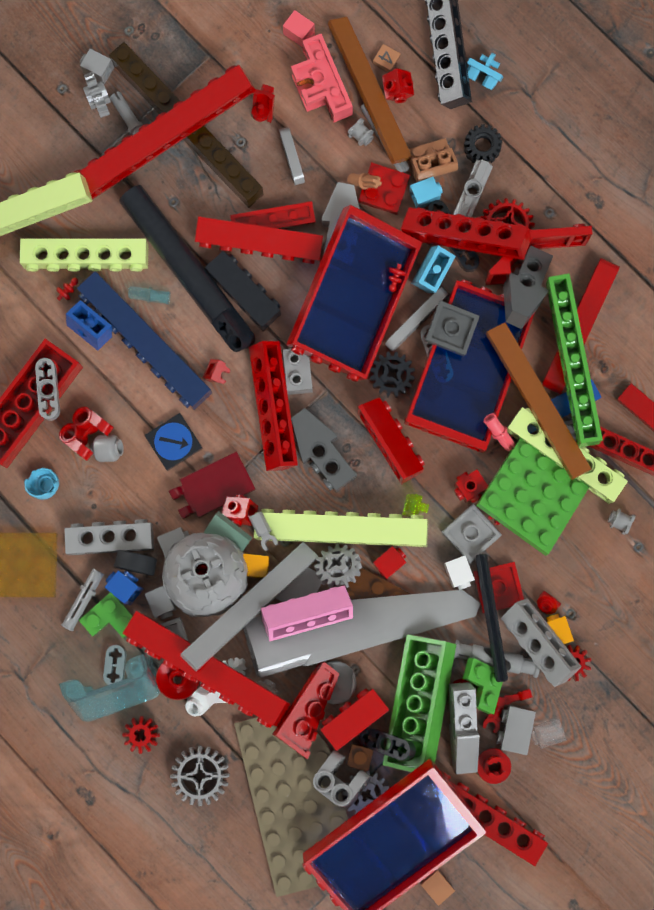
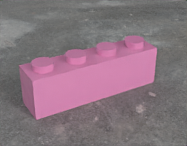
(307, 613)

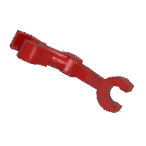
(502, 701)

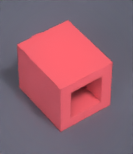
(298, 28)

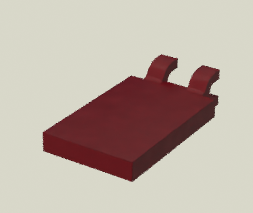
(211, 486)

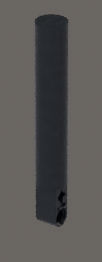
(187, 269)

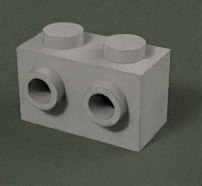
(297, 373)

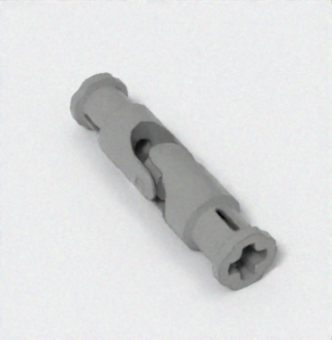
(514, 664)

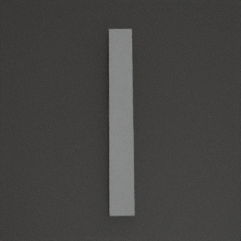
(248, 606)

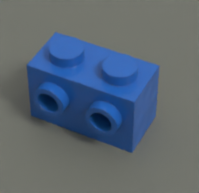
(124, 586)

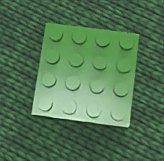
(532, 496)

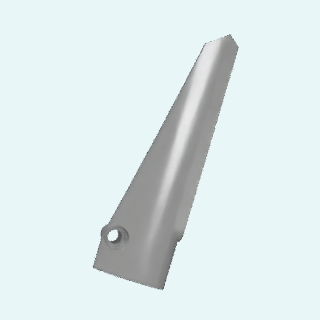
(373, 623)

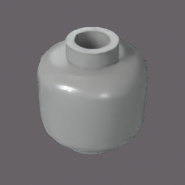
(107, 448)

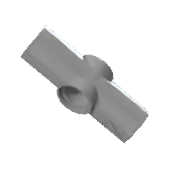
(476, 180)

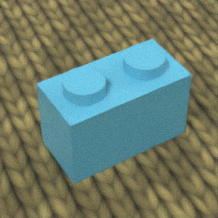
(433, 269)

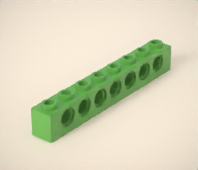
(573, 360)

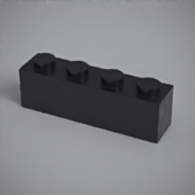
(243, 291)

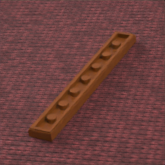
(369, 90)
(538, 401)

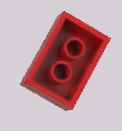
(353, 718)

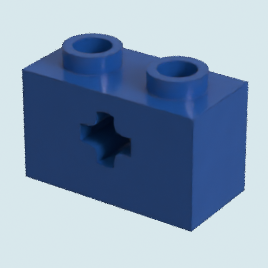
(89, 325)

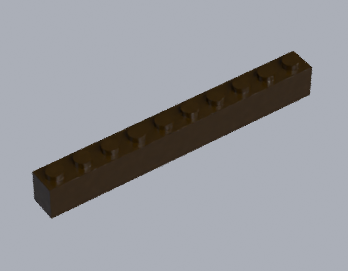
(201, 140)

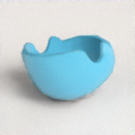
(42, 483)

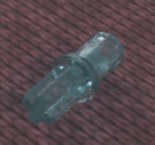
(149, 295)

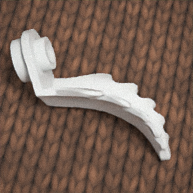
(202, 699)

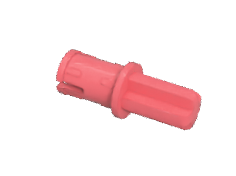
(499, 431)

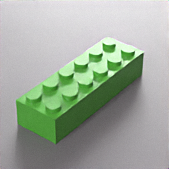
(421, 699)

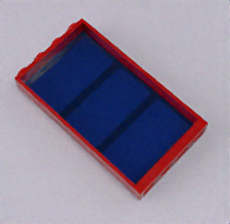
(351, 294)
(463, 390)
(394, 841)

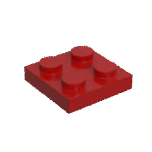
(391, 192)

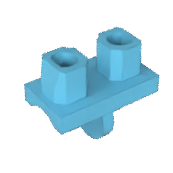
(492, 76)

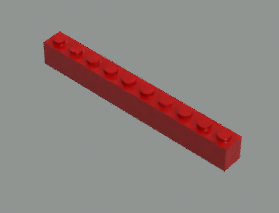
(167, 130)

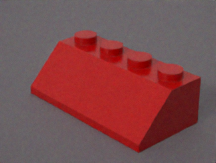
(390, 440)

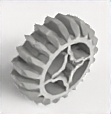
(200, 795)

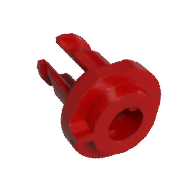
(489, 757)

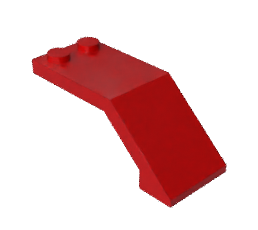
(542, 239)

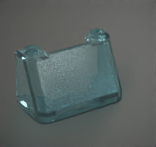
(137, 689)

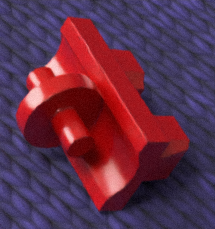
(263, 104)

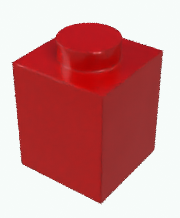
(390, 562)

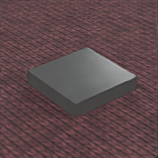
(452, 328)

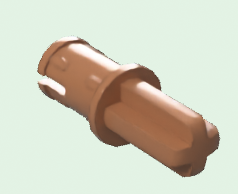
(364, 180)

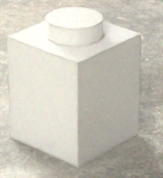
(459, 573)

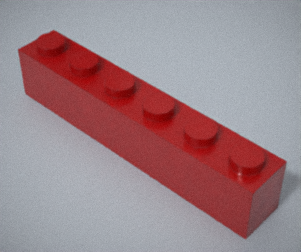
(258, 238)

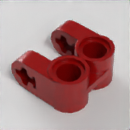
(84, 423)

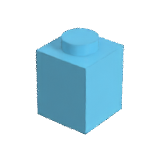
(425, 192)

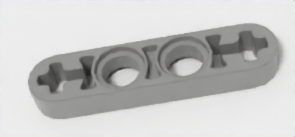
(416, 319)

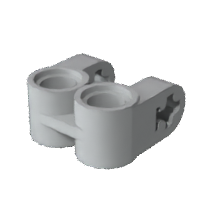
(328, 770)

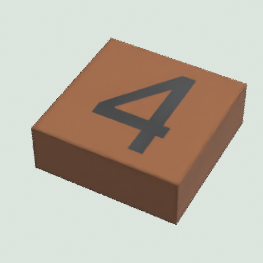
(386, 58)

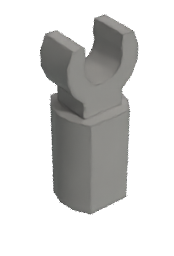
(262, 529)

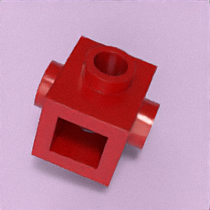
(398, 85)
(473, 479)
(239, 509)

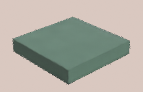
(224, 527)

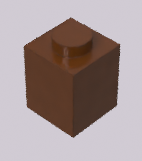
(359, 757)

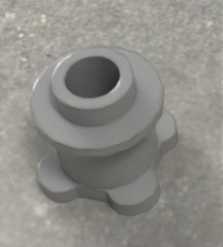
(361, 133)
(621, 521)

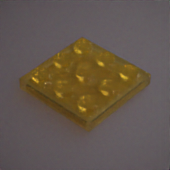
(28, 565)

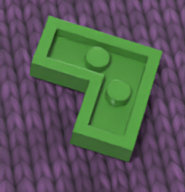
(107, 611)
(488, 688)

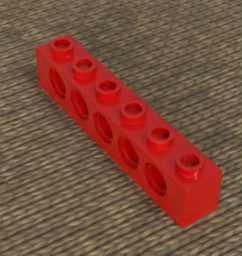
(474, 239)
(273, 406)
(529, 852)

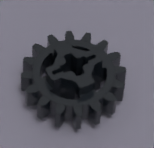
(399, 369)

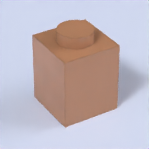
(437, 887)

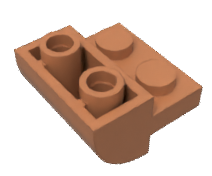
(432, 160)

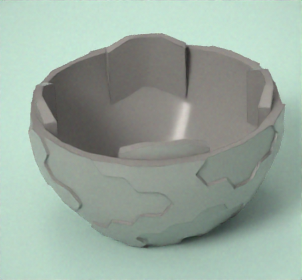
(207, 593)

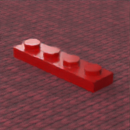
(279, 216)

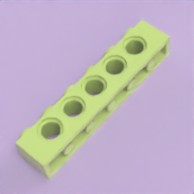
(32, 248)
(607, 491)

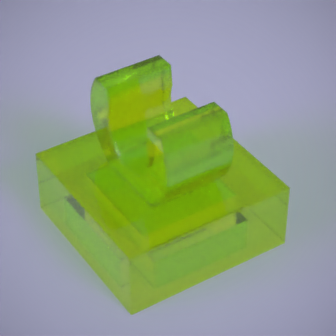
(414, 506)

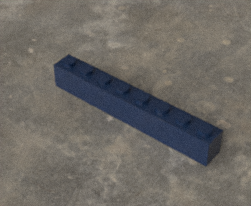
(145, 341)

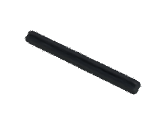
(491, 618)

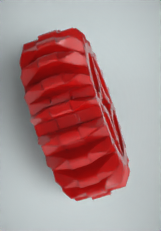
(512, 210)

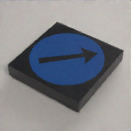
(173, 442)

